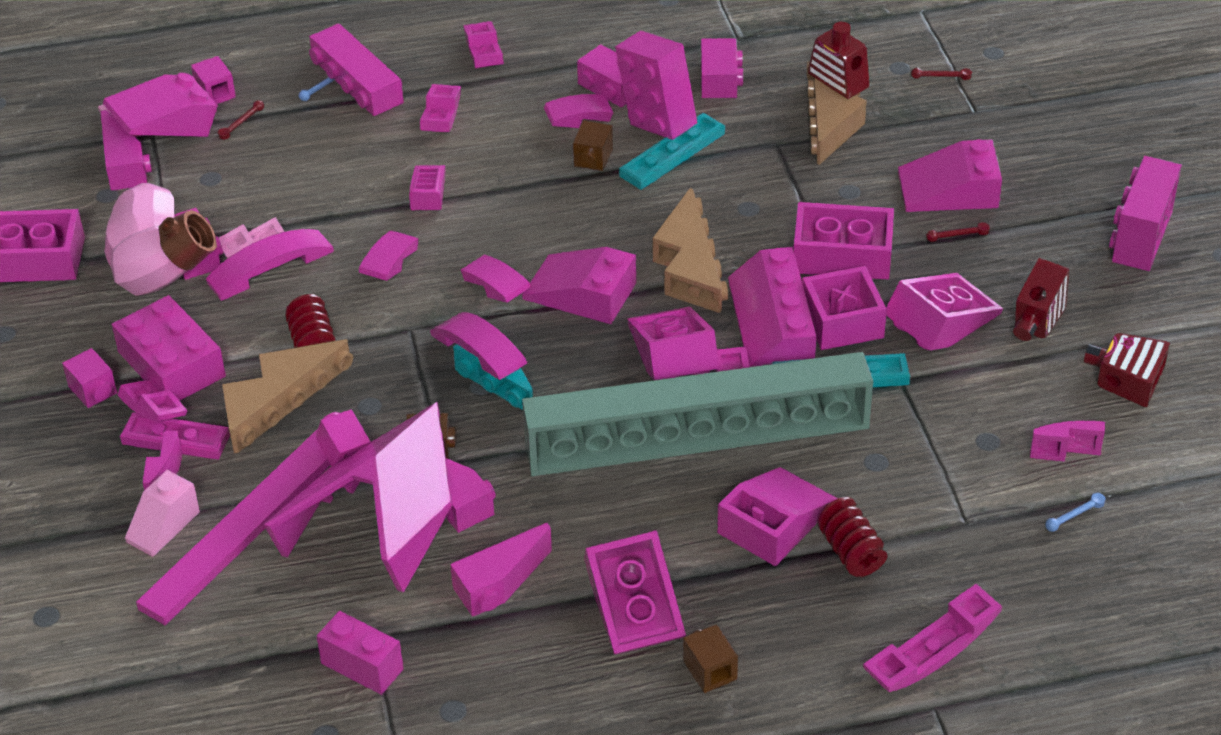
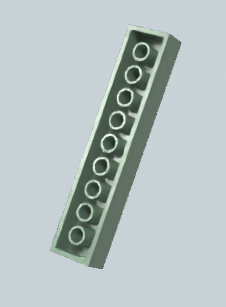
(697, 413)

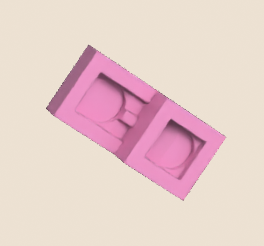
(241, 238)

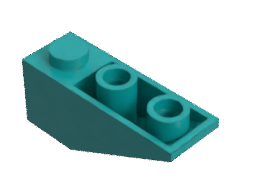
(511, 388)

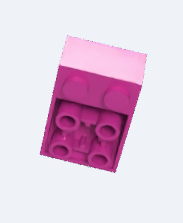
(771, 513)

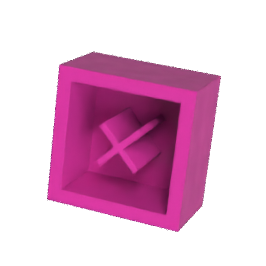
(845, 307)

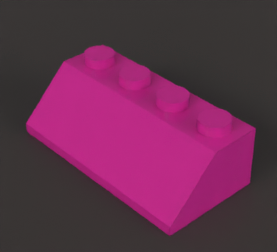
(772, 308)

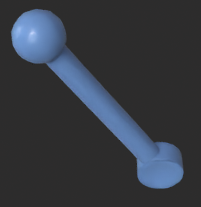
(304, 95)
(1097, 500)

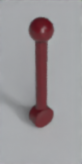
(964, 74)
(224, 133)
(982, 229)

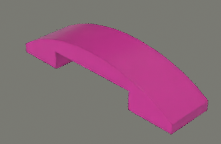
(233, 274)
(482, 339)
(936, 644)

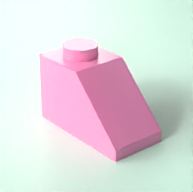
(162, 513)

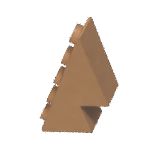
(833, 118)
(689, 255)
(286, 383)

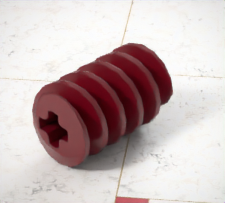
(308, 321)
(852, 537)

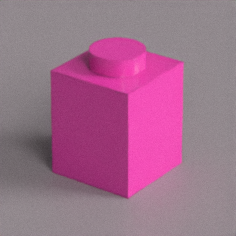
(214, 79)
(89, 378)
(340, 435)

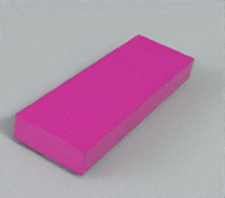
(194, 437)

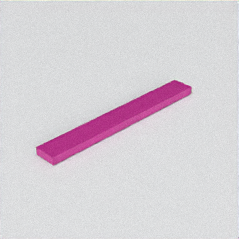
(233, 533)

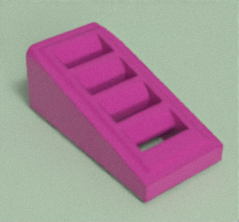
(427, 187)

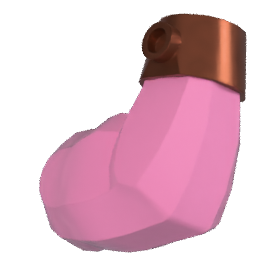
(149, 244)

